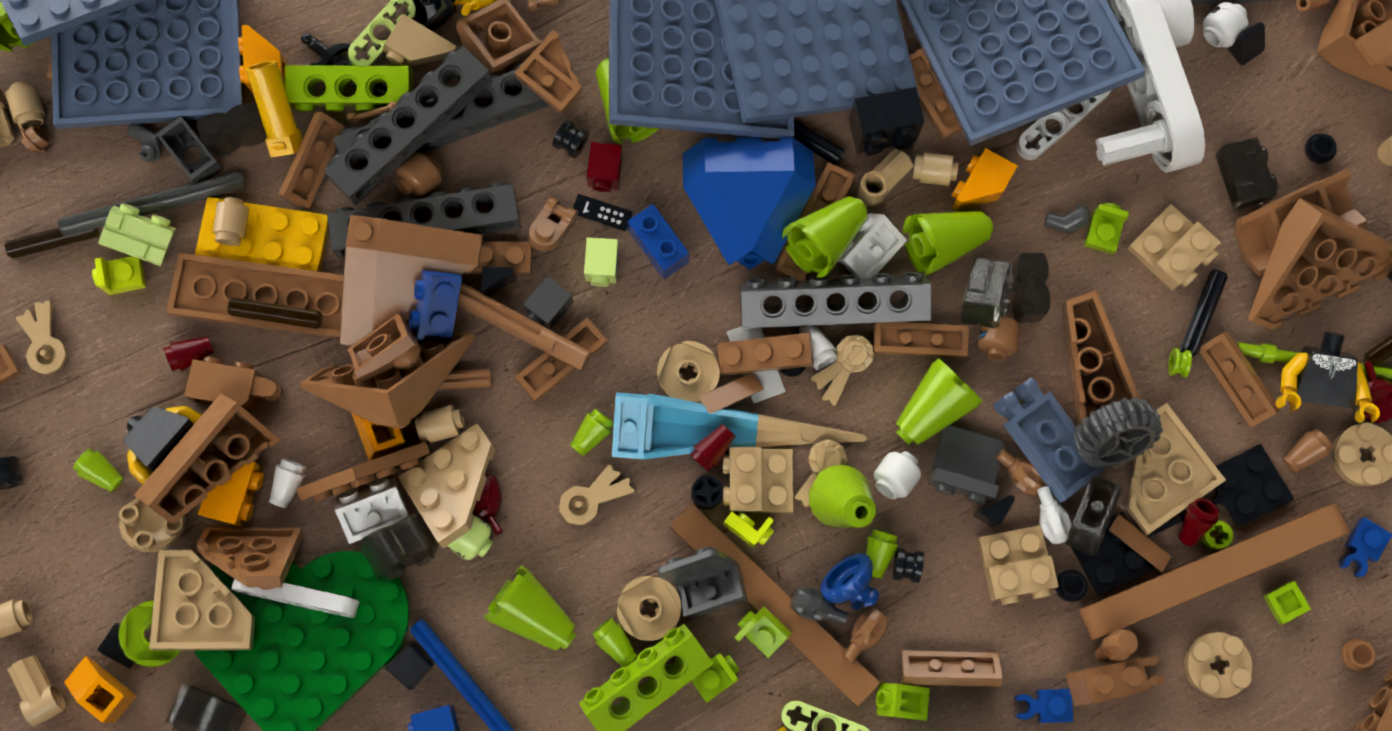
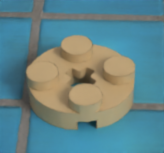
(680, 357)
(1348, 456)
(631, 603)
(1229, 649)

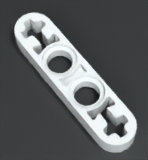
(1066, 119)
(304, 598)

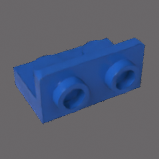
(436, 304)

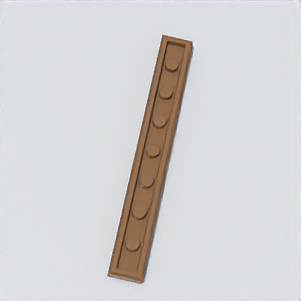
(762, 591)

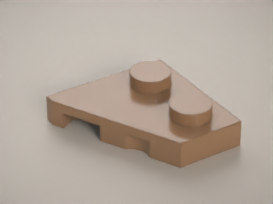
(550, 74)

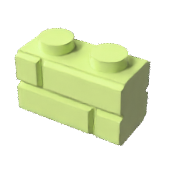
(137, 234)

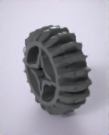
(1117, 432)

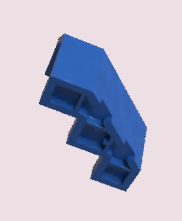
(749, 193)

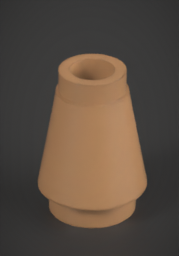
(1307, 451)

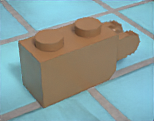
(236, 382)
(1112, 680)

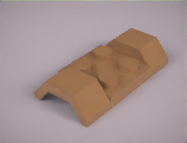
(1259, 229)

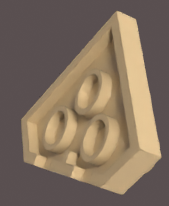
(1169, 475)
(450, 484)
(196, 608)

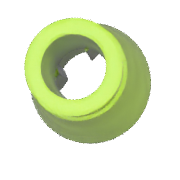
(591, 432)
(97, 470)
(881, 549)
(614, 642)

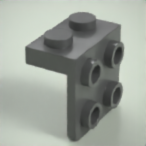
(966, 465)
(705, 581)

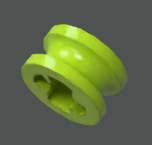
(1179, 362)
(1223, 528)

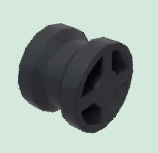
(570, 139)
(8, 473)
(707, 486)
(908, 565)

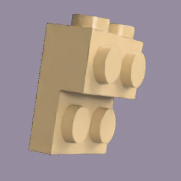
(1174, 248)
(759, 480)
(1017, 565)

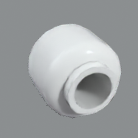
(1225, 24)
(897, 475)

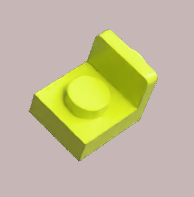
(119, 275)
(743, 528)

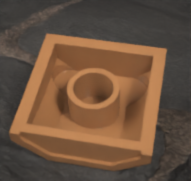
(497, 36)
(384, 348)

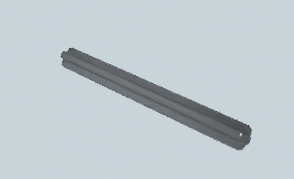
(155, 202)

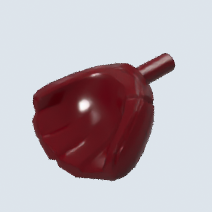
(1381, 394)
(490, 503)

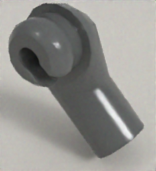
(149, 142)
(1069, 223)

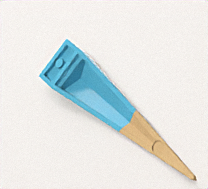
(670, 426)

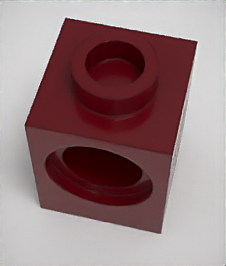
(604, 166)

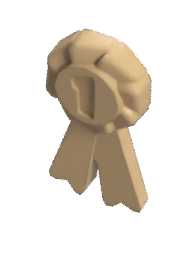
(45, 353)
(853, 356)
(821, 457)
(580, 503)

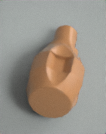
(1021, 472)
(866, 632)
(1117, 646)

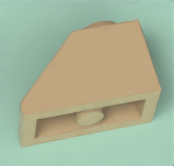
(415, 44)

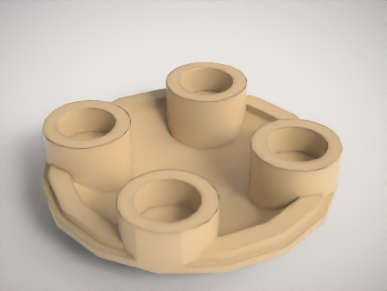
(146, 529)

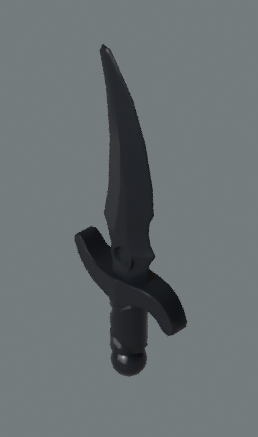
(332, 57)

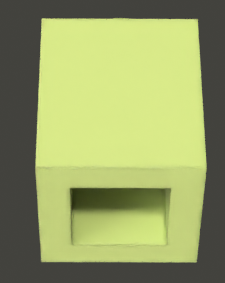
(601, 261)

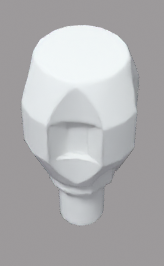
(1053, 517)

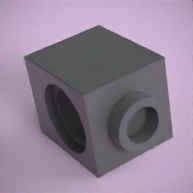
(548, 303)

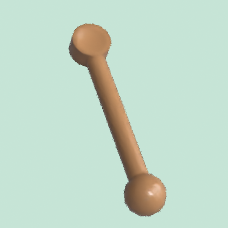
(354, 117)

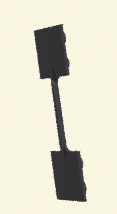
(1249, 491)

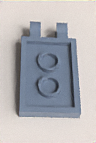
(1046, 438)

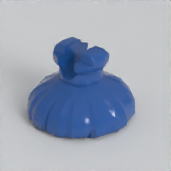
(850, 582)

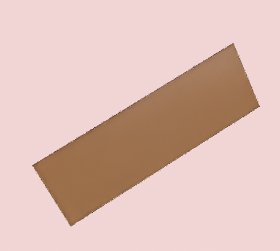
(731, 393)
(1140, 543)

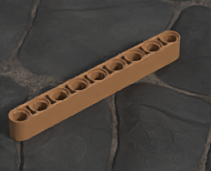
(1214, 570)

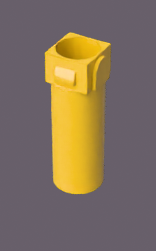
(274, 109)

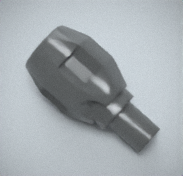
(813, 606)

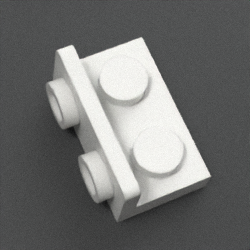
(872, 246)
(370, 509)

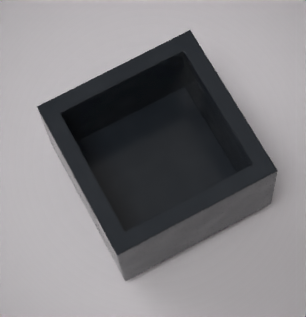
(886, 121)

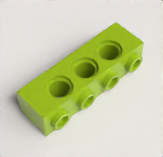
(302, 78)
(663, 681)

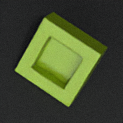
(1286, 602)

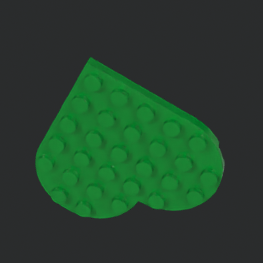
(308, 659)

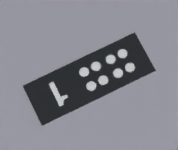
(602, 212)

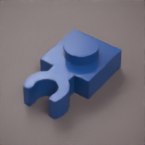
(1367, 543)
(1051, 706)

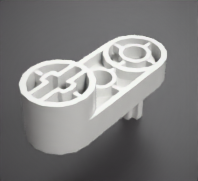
(1163, 97)

